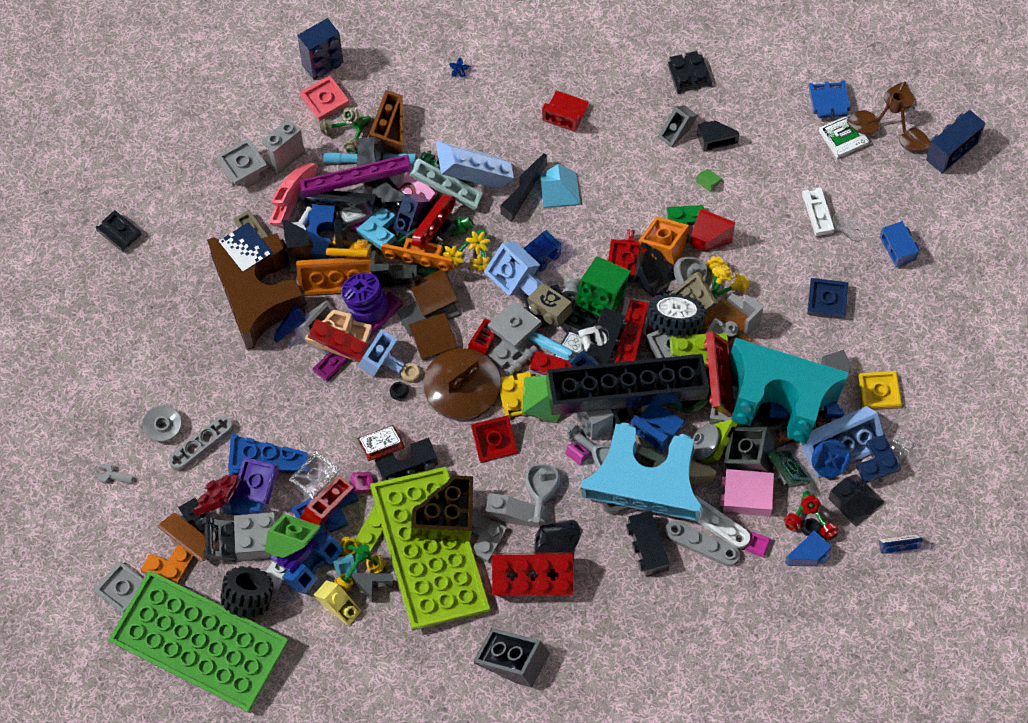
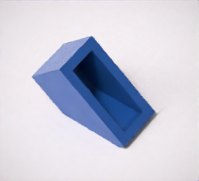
(810, 552)

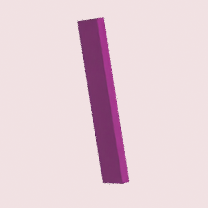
(355, 175)
(332, 363)

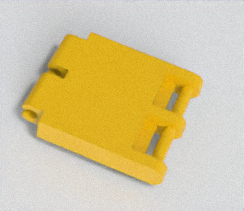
(512, 393)

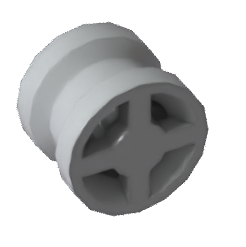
(571, 288)

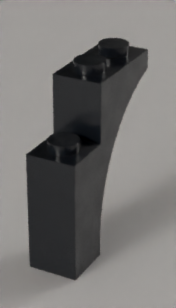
(371, 151)

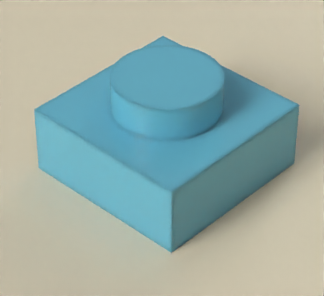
(343, 564)

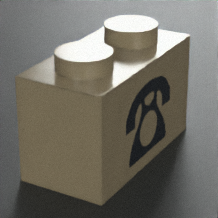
(550, 305)

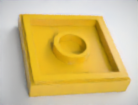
(879, 390)

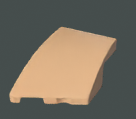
(345, 323)

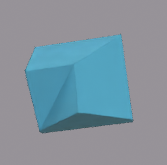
(559, 187)

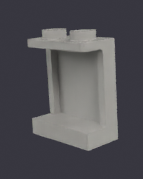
(284, 146)

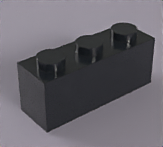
(647, 543)

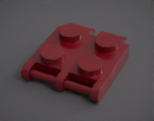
(217, 494)

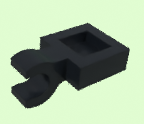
(187, 512)

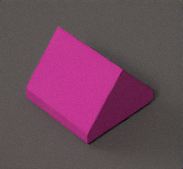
(577, 452)

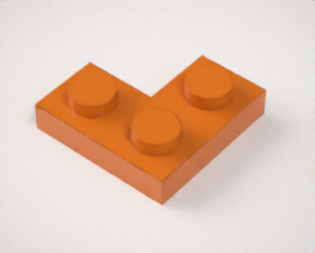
(173, 568)

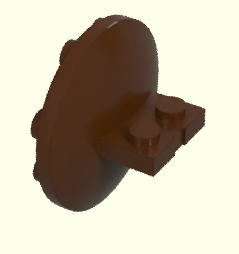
(462, 384)

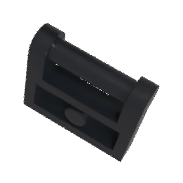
(223, 539)

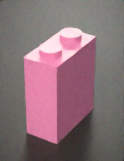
(747, 492)

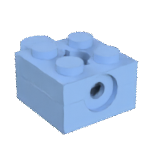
(510, 277)

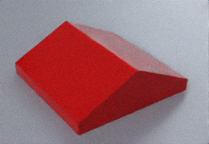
(493, 438)

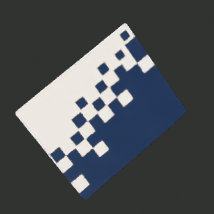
(245, 246)

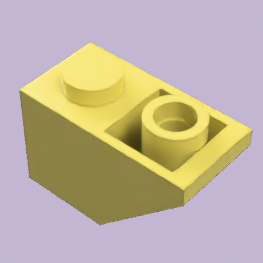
(337, 602)

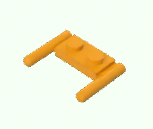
(357, 248)

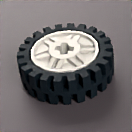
(676, 315)

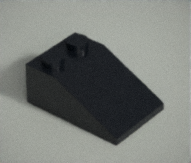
(512, 656)

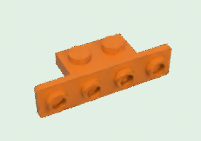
(426, 256)

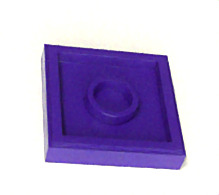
(256, 480)

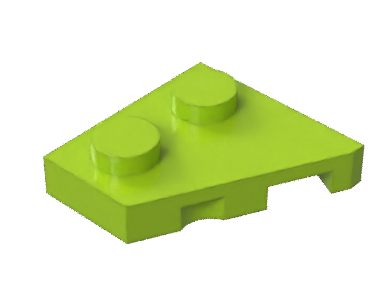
(724, 428)

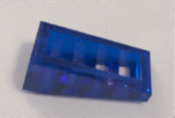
(291, 322)

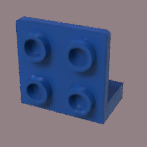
(657, 426)

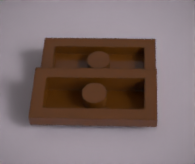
(434, 293)
(432, 336)

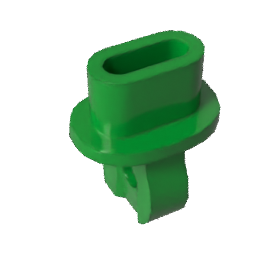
(463, 225)

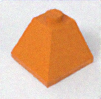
(666, 237)

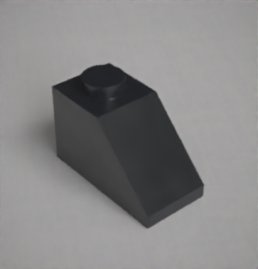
(716, 135)

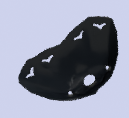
(653, 273)
(555, 538)

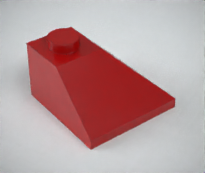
(711, 231)

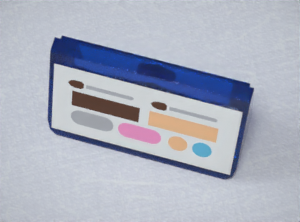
(900, 543)

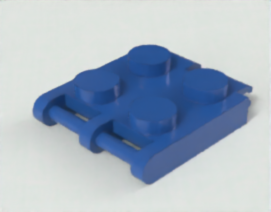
(829, 100)

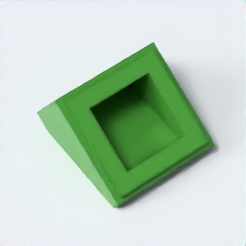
(708, 179)

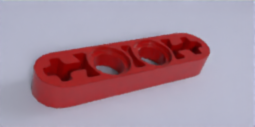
(433, 221)

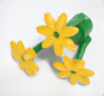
(479, 241)

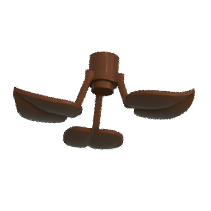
(897, 100)

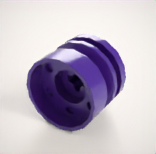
(364, 297)

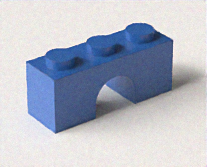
(320, 219)
(303, 576)

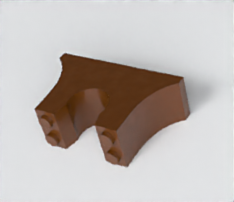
(252, 302)

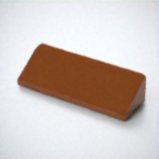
(185, 535)

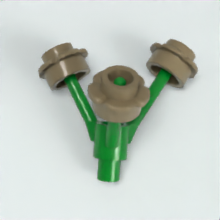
(350, 117)

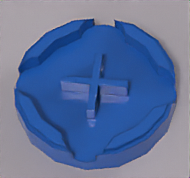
(830, 458)

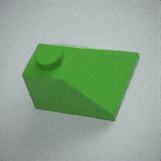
(536, 399)
(289, 535)

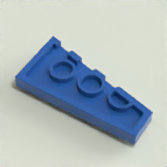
(288, 459)

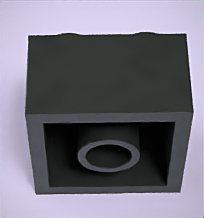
(749, 449)

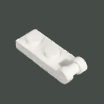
(818, 212)

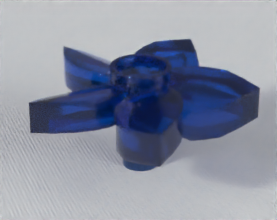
(459, 68)

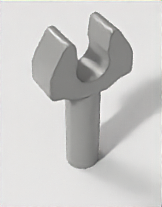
(112, 475)

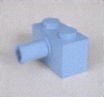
(379, 354)

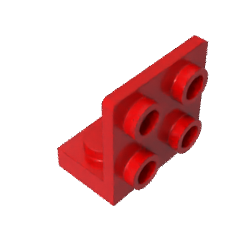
(564, 110)

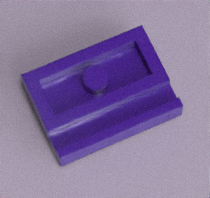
(295, 559)

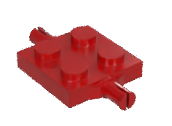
(625, 252)

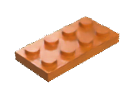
(329, 275)

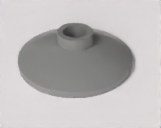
(158, 416)
(705, 441)

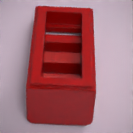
(480, 346)

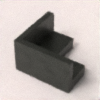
(393, 275)

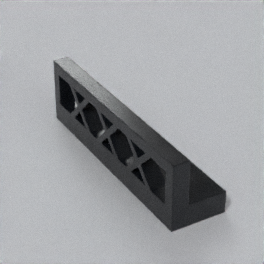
(343, 201)

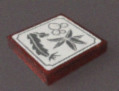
(381, 443)

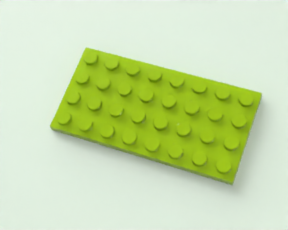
(433, 575)

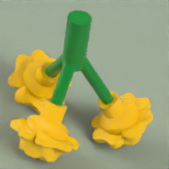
(722, 273)

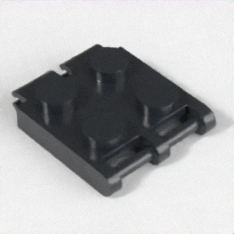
(688, 71)

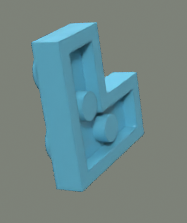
(375, 228)

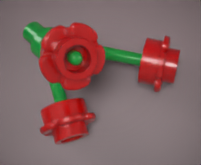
(808, 505)

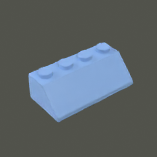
(473, 165)
(851, 430)

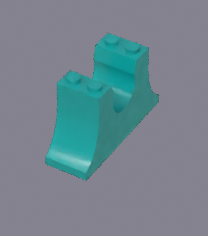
(784, 379)

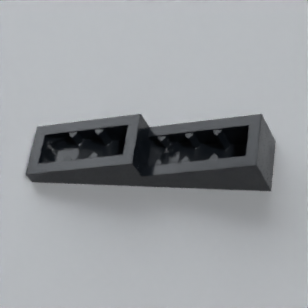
(527, 180)

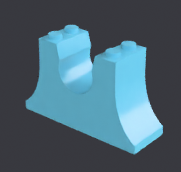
(657, 489)

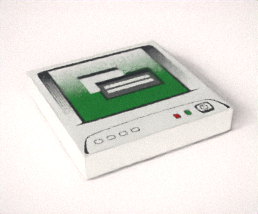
(842, 137)

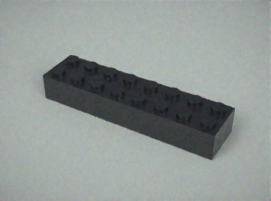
(627, 384)

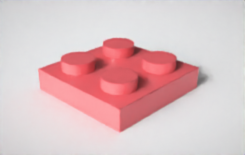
(324, 98)

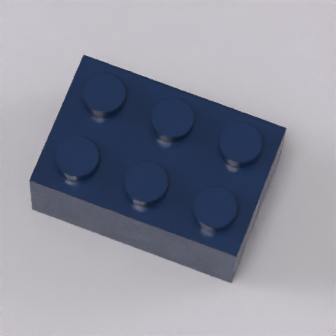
(320, 49)
(955, 141)

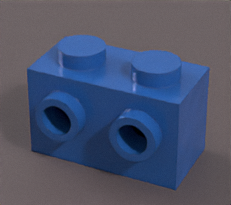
(899, 244)

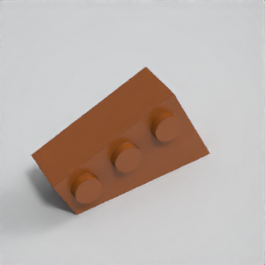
(389, 123)

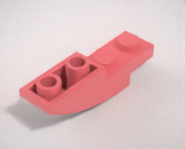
(288, 192)

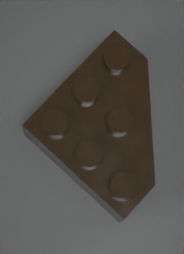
(445, 511)

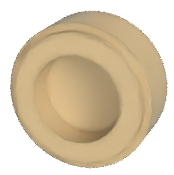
(410, 372)

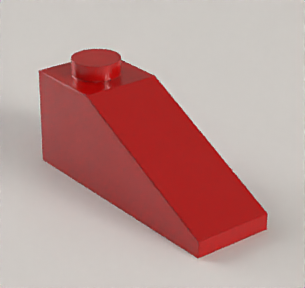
(327, 501)

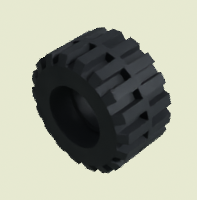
(246, 591)

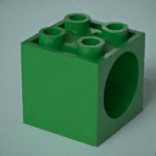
(602, 286)

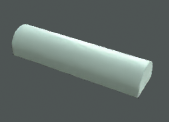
(445, 184)

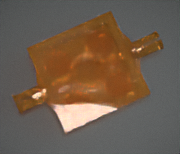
(727, 312)

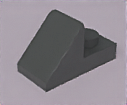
(368, 581)

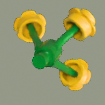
(374, 563)

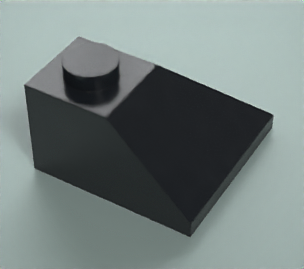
(297, 244)
(854, 499)

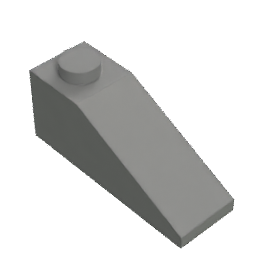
(510, 510)

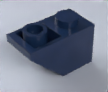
(411, 213)

